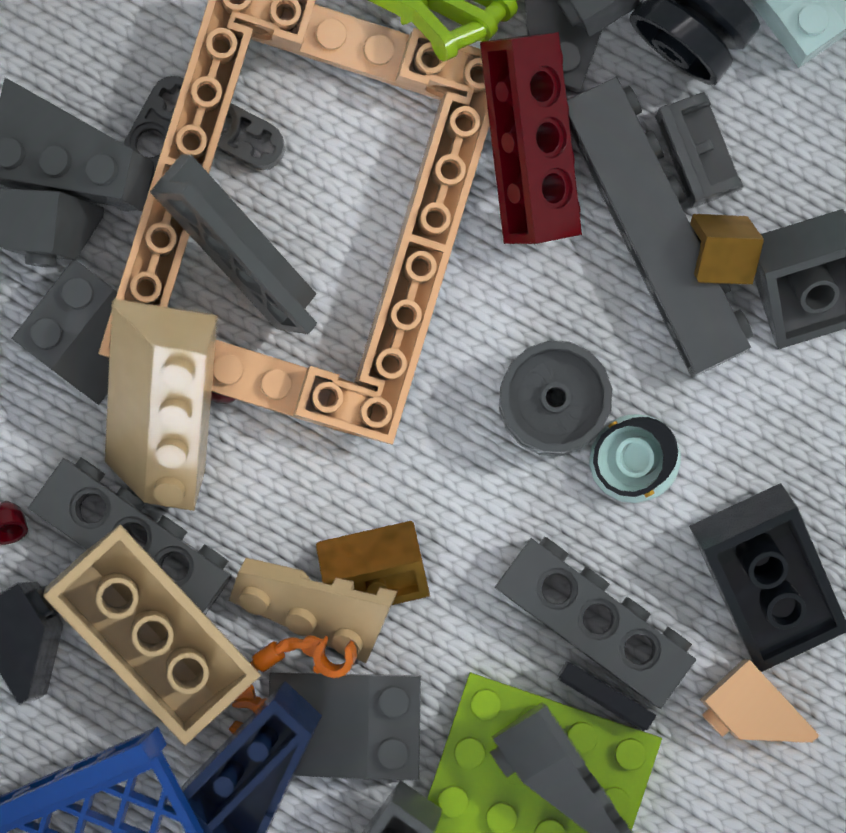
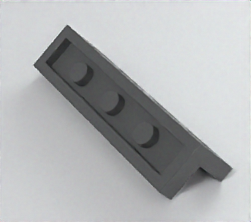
(235, 245)

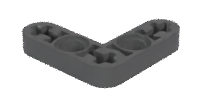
(156, 118)

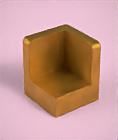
(727, 249)

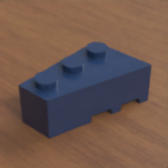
(253, 768)

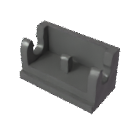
(698, 149)

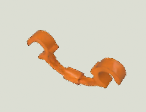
(274, 653)

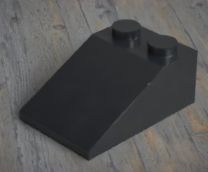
(770, 577)

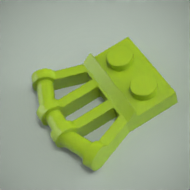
(476, 22)

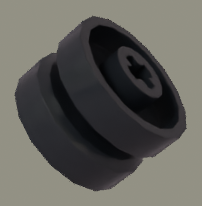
(696, 33)

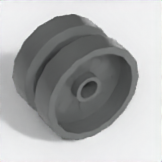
(548, 428)

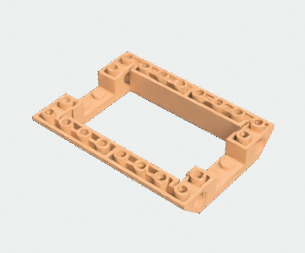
(394, 344)

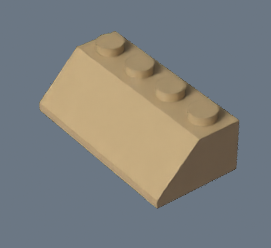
(159, 400)
(151, 634)

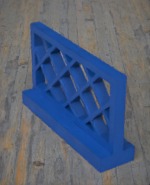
(96, 774)

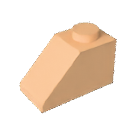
(753, 708)

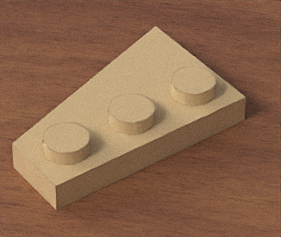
(312, 606)

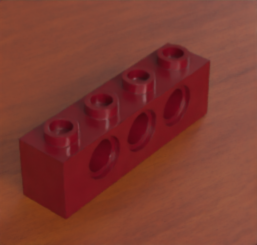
(531, 138)

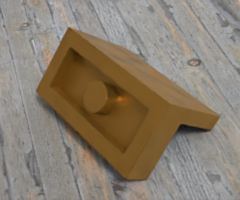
(376, 560)

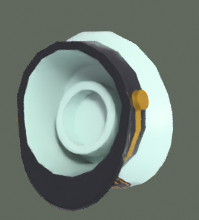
(635, 458)

